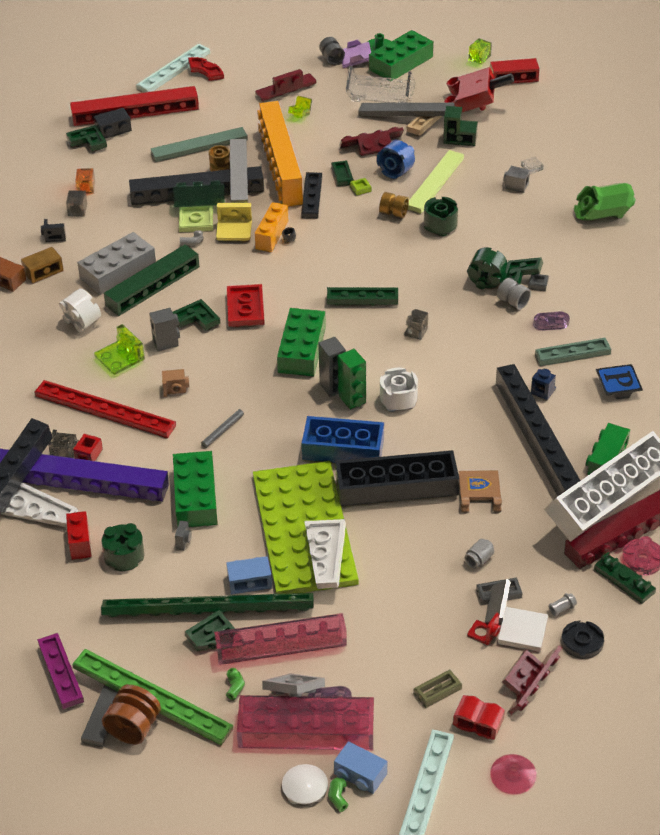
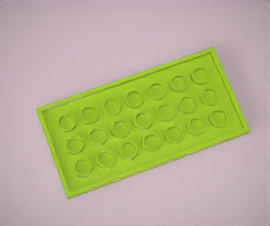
(285, 501)

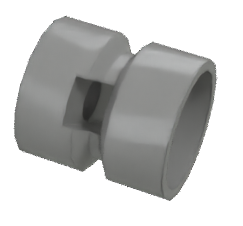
(513, 293)

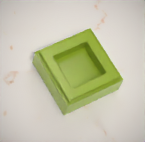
(360, 186)

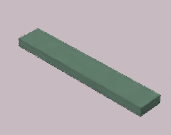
(197, 144)

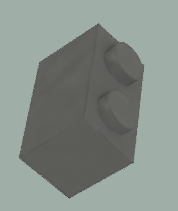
(164, 329)

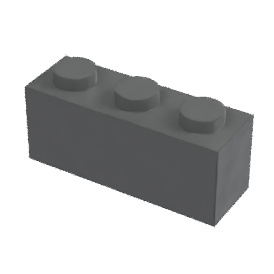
(328, 364)

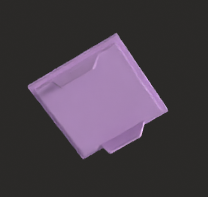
(356, 53)

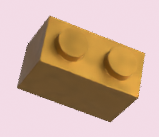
(42, 264)

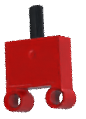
(475, 89)

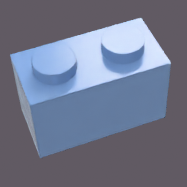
(249, 575)
(360, 767)

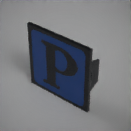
(619, 380)

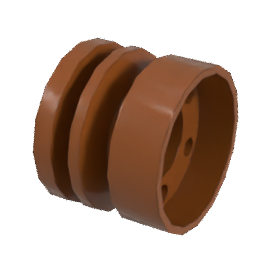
(131, 714)

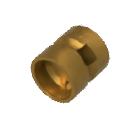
(219, 158)
(391, 204)

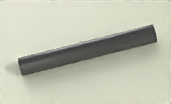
(222, 428)

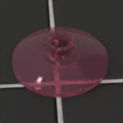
(513, 781)

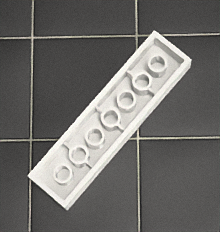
(607, 487)

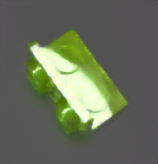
(123, 353)

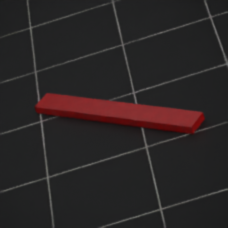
(105, 409)

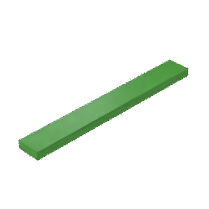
(171, 705)

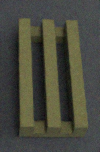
(440, 690)

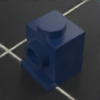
(545, 379)

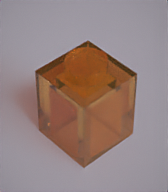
(85, 180)

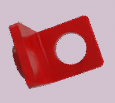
(492, 628)

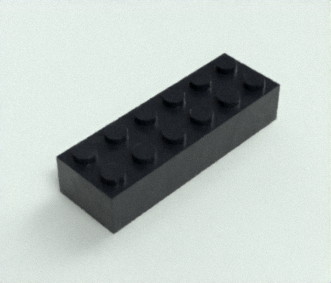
(397, 478)

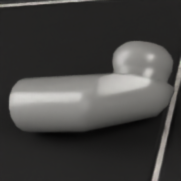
(192, 241)

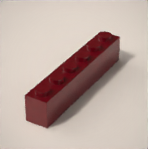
(615, 531)

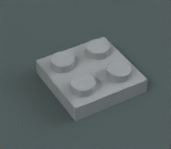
(293, 684)

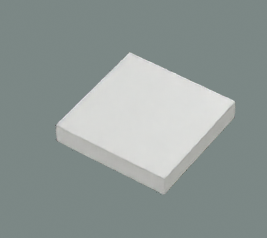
(523, 629)

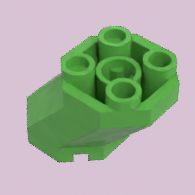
(604, 201)

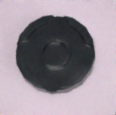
(582, 639)

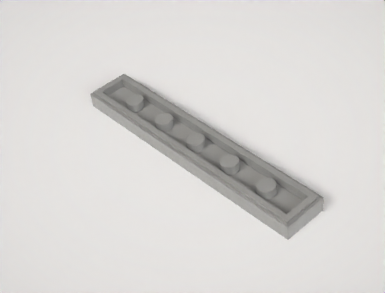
(238, 171)

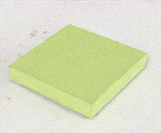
(195, 218)

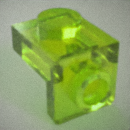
(301, 108)

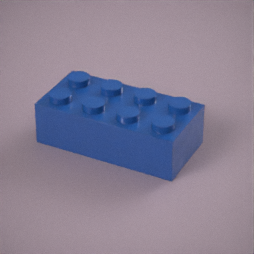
(341, 439)

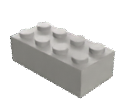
(116, 262)

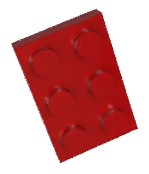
(245, 305)

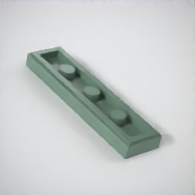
(573, 351)

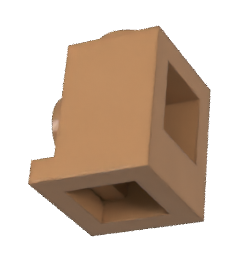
(174, 382)

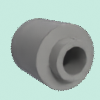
(479, 553)

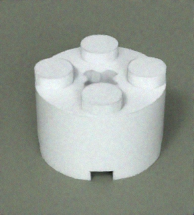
(80, 310)
(398, 389)

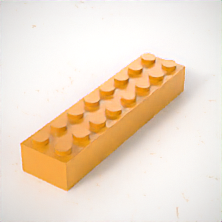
(280, 154)

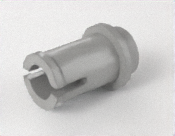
(566, 602)

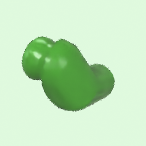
(236, 681)
(335, 790)

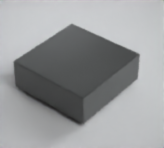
(538, 282)

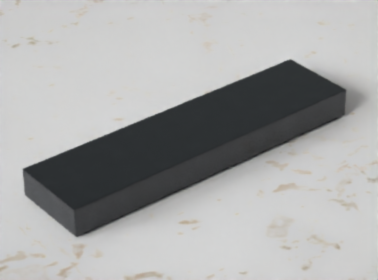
(312, 195)

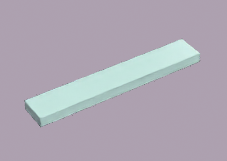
(171, 69)
(427, 783)

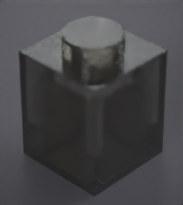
(76, 203)

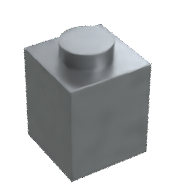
(516, 178)

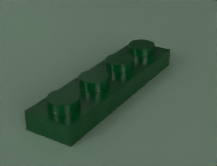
(362, 295)

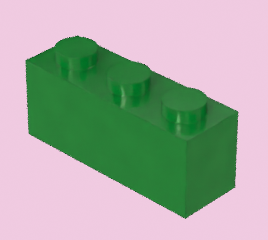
(352, 378)
(611, 443)

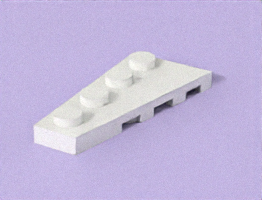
(37, 506)
(326, 550)

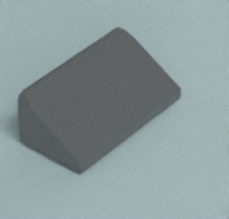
(497, 601)

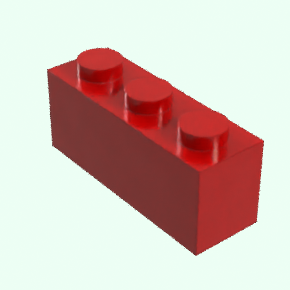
(522, 69)

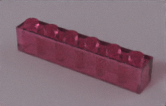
(280, 638)

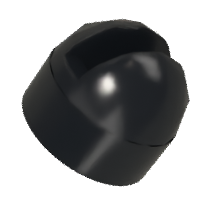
(289, 230)

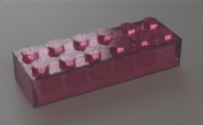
(305, 722)

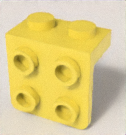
(234, 221)

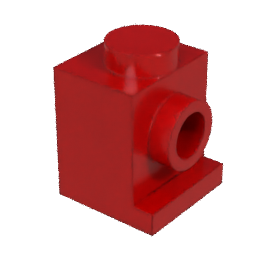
(88, 448)

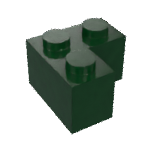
(457, 130)

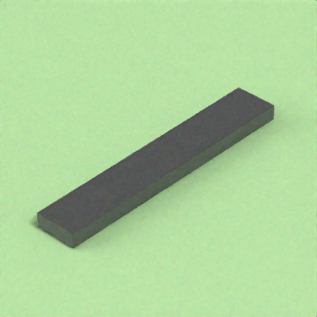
(403, 109)

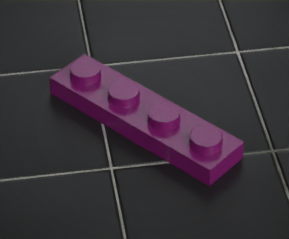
(60, 671)

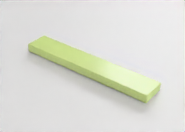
(435, 180)

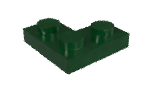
(89, 135)
(518, 268)
(199, 312)

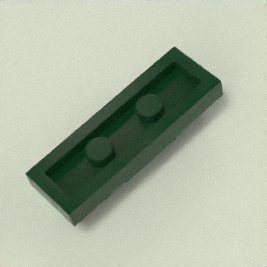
(625, 578)

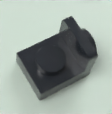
(53, 232)

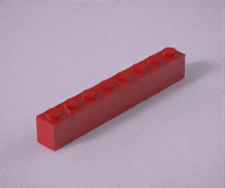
(137, 104)

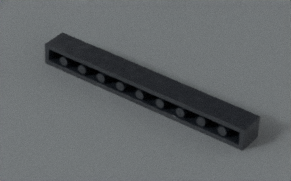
(536, 429)

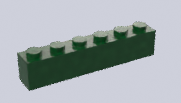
(151, 280)

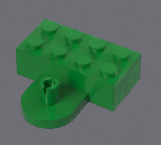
(398, 56)

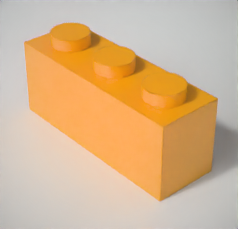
(271, 227)

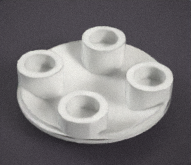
(304, 784)

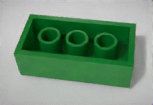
(299, 342)
(195, 488)

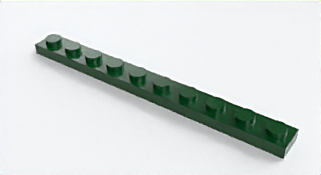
(202, 604)

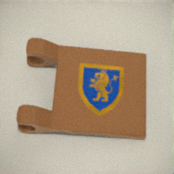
(480, 486)

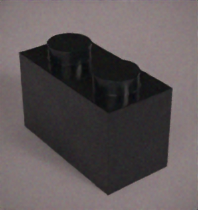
(113, 123)

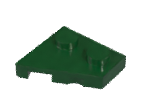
(202, 633)

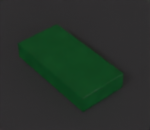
(342, 173)

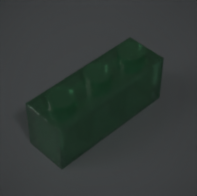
(198, 194)

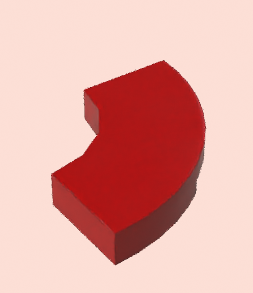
(202, 66)

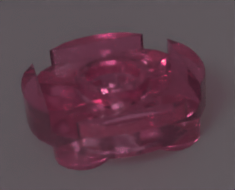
(646, 547)

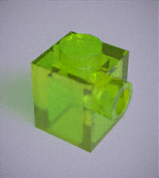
(480, 51)

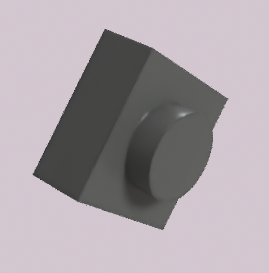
(182, 535)

